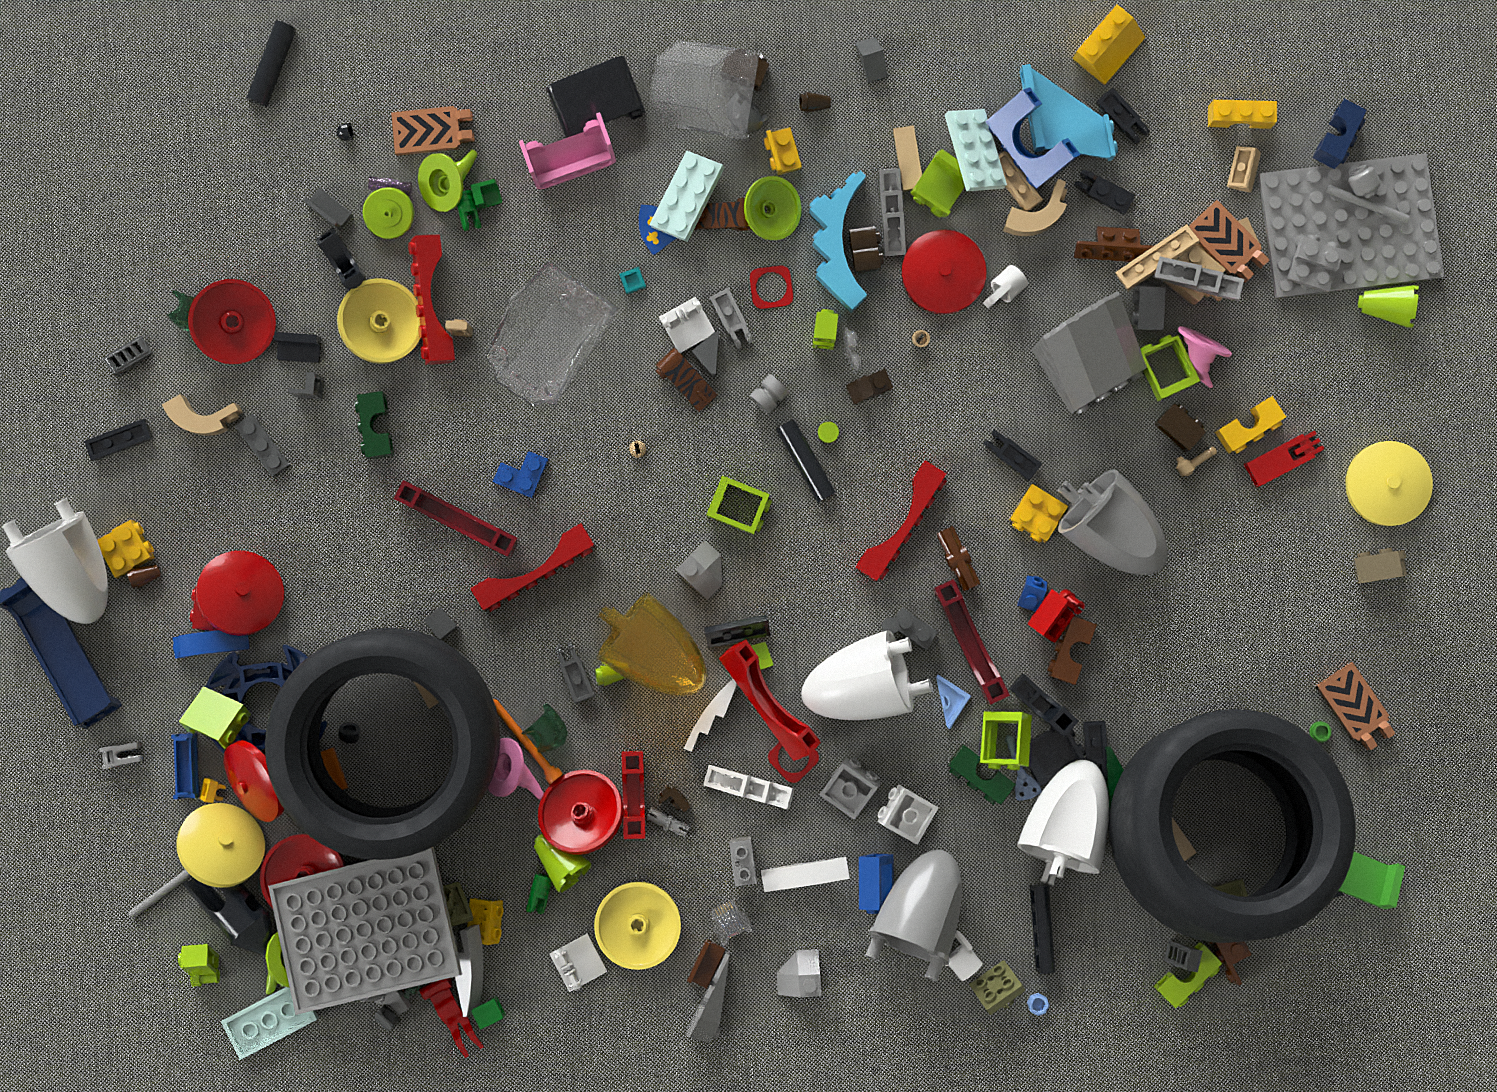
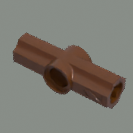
(958, 558)

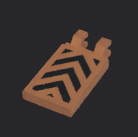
(430, 130)
(1227, 241)
(1355, 705)

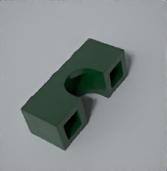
(371, 407)
(964, 765)

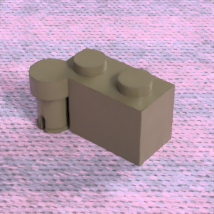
(1380, 566)

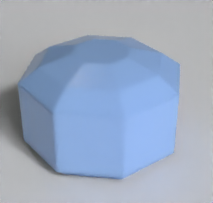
(1038, 1004)

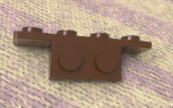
(1112, 245)
(1230, 954)

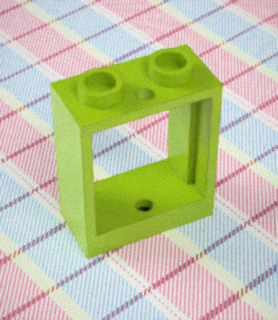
(1192, 377)
(719, 495)
(989, 739)

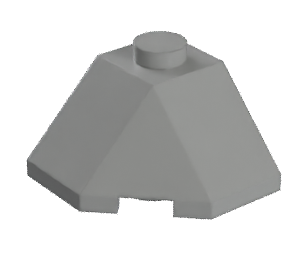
(703, 570)
(800, 975)

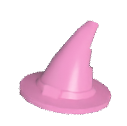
(1202, 352)
(512, 772)

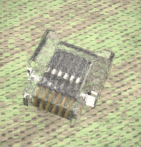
(730, 921)

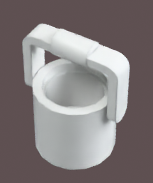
(1007, 285)
(963, 959)

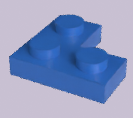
(524, 480)

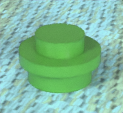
(1320, 731)

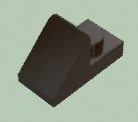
(869, 386)

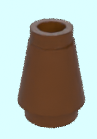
(143, 575)

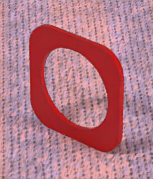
(760, 303)
(791, 777)

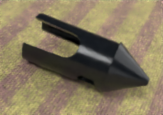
(239, 917)

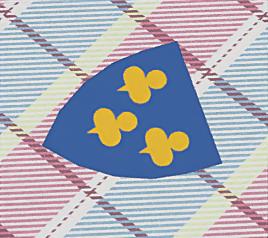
(654, 239)

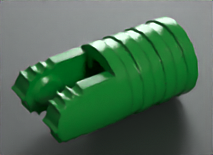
(468, 207)
(539, 893)

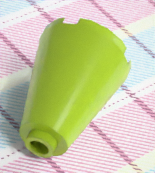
(1391, 304)
(561, 867)

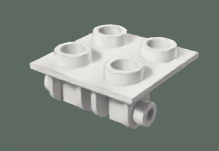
(687, 325)
(578, 962)

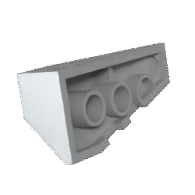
(707, 1017)

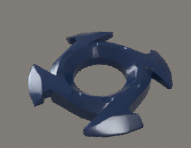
(241, 678)

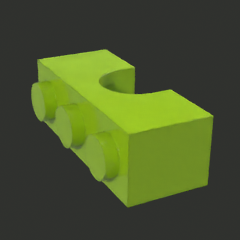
(825, 329)
(1177, 990)

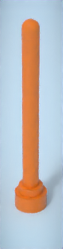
(550, 771)

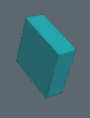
(632, 280)

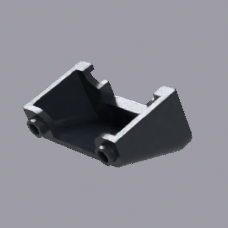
(599, 89)

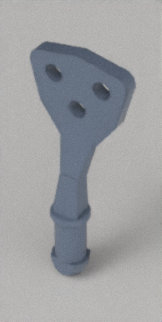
(1022, 775)

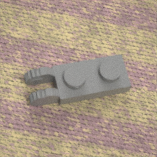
(730, 316)

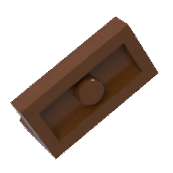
(706, 963)

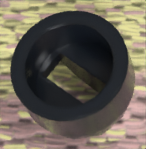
(345, 132)

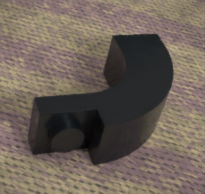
(341, 259)
(1043, 706)

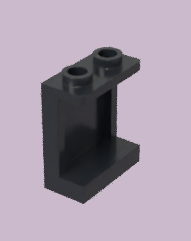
(1052, 753)

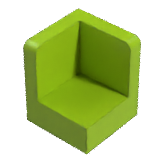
(763, 653)

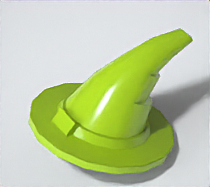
(442, 180)
(275, 965)

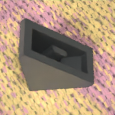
(872, 59)
(707, 353)

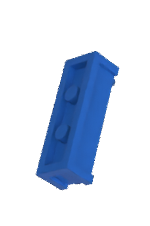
(186, 766)

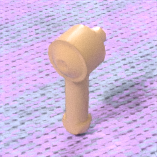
(1186, 467)

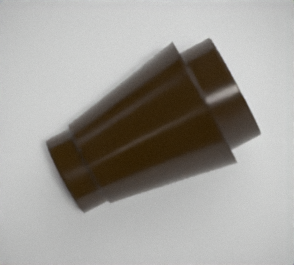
(814, 102)

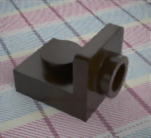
(678, 799)

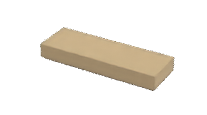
(907, 156)
(1017, 185)

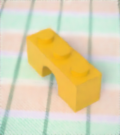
(1229, 112)
(1266, 415)

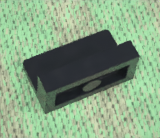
(298, 347)

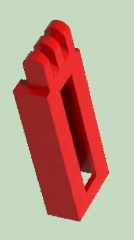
(1279, 461)

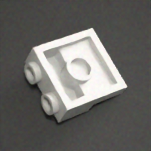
(907, 814)

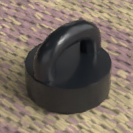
(349, 732)

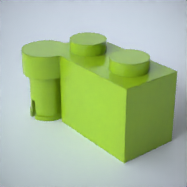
(200, 964)

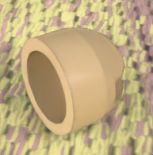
(923, 341)
(642, 448)

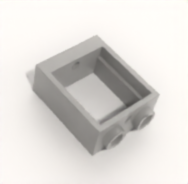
(744, 870)

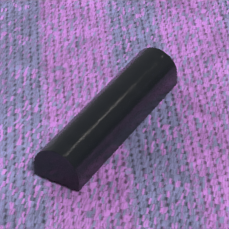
(271, 63)
(805, 461)
(1042, 928)

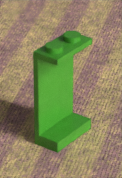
(1373, 881)

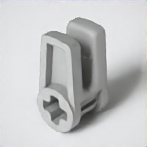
(112, 757)

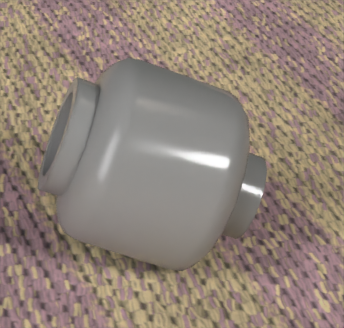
(1364, 181)

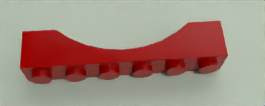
(437, 343)
(924, 483)
(571, 545)
(744, 668)

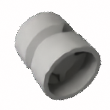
(769, 394)

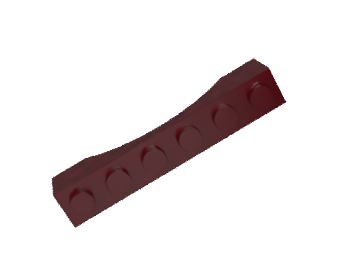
(456, 519)
(970, 642)

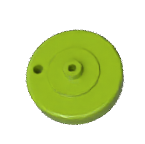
(388, 213)

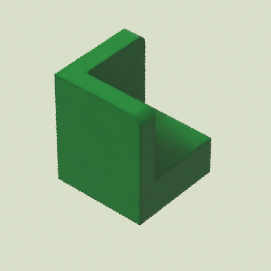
(486, 194)
(488, 1012)

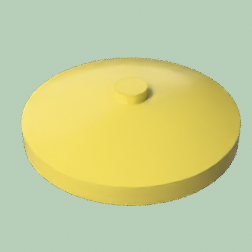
(379, 321)
(1389, 483)
(220, 845)
(637, 925)

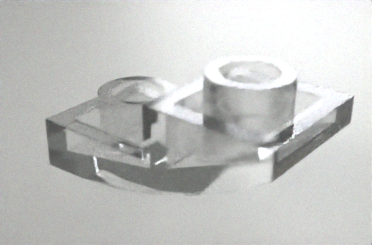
(850, 343)

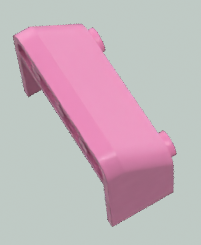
(569, 156)

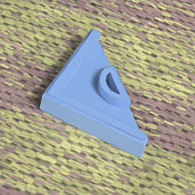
(952, 700)

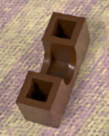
(1062, 666)

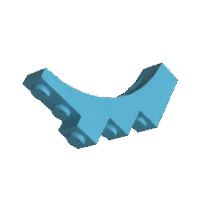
(830, 215)

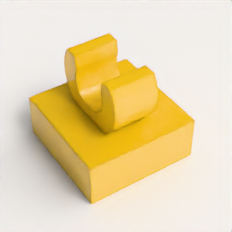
(209, 789)

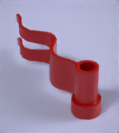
(450, 1012)

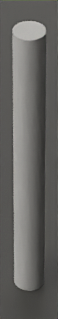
(1367, 204)
(159, 894)

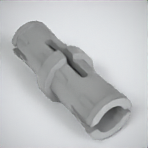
(668, 822)

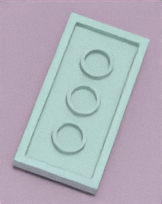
(975, 150)
(687, 196)
(265, 1023)

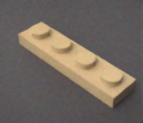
(1146, 264)

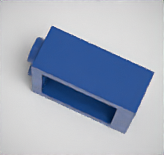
(875, 881)

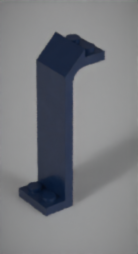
(60, 656)

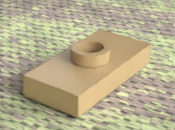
(459, 328)

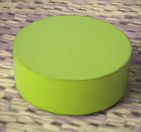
(828, 432)

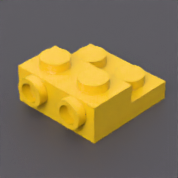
(1038, 514)
(125, 548)

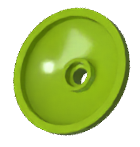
(782, 208)

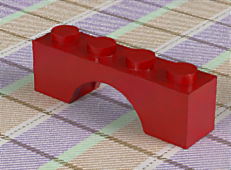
(633, 795)

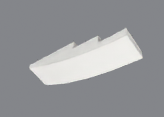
(718, 707)
(749, 787)
(805, 874)

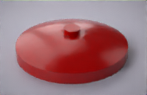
(943, 272)
(232, 321)
(239, 593)
(250, 780)
(580, 812)
(296, 858)

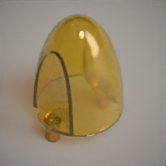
(653, 648)

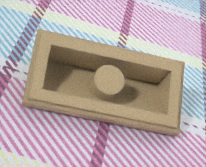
(1244, 168)

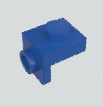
(1032, 593)

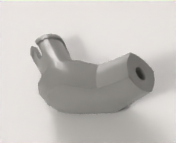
(394, 999)

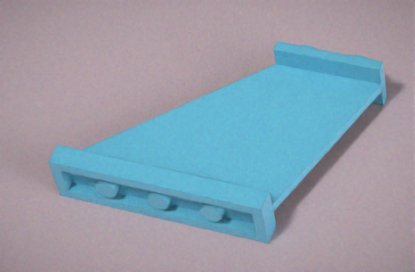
(1066, 117)

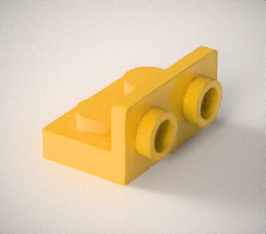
(783, 151)
(488, 916)

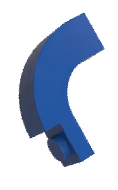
(208, 643)

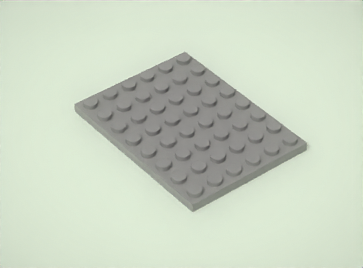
(1374, 245)
(364, 930)

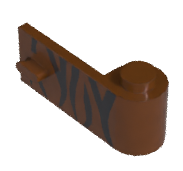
(723, 216)
(686, 379)

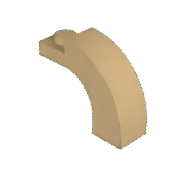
(1033, 223)
(184, 416)

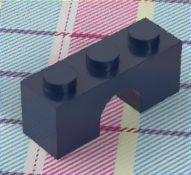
(1347, 120)

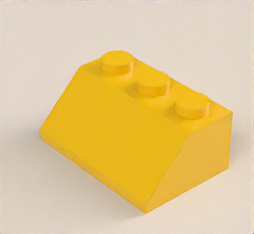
(1110, 45)

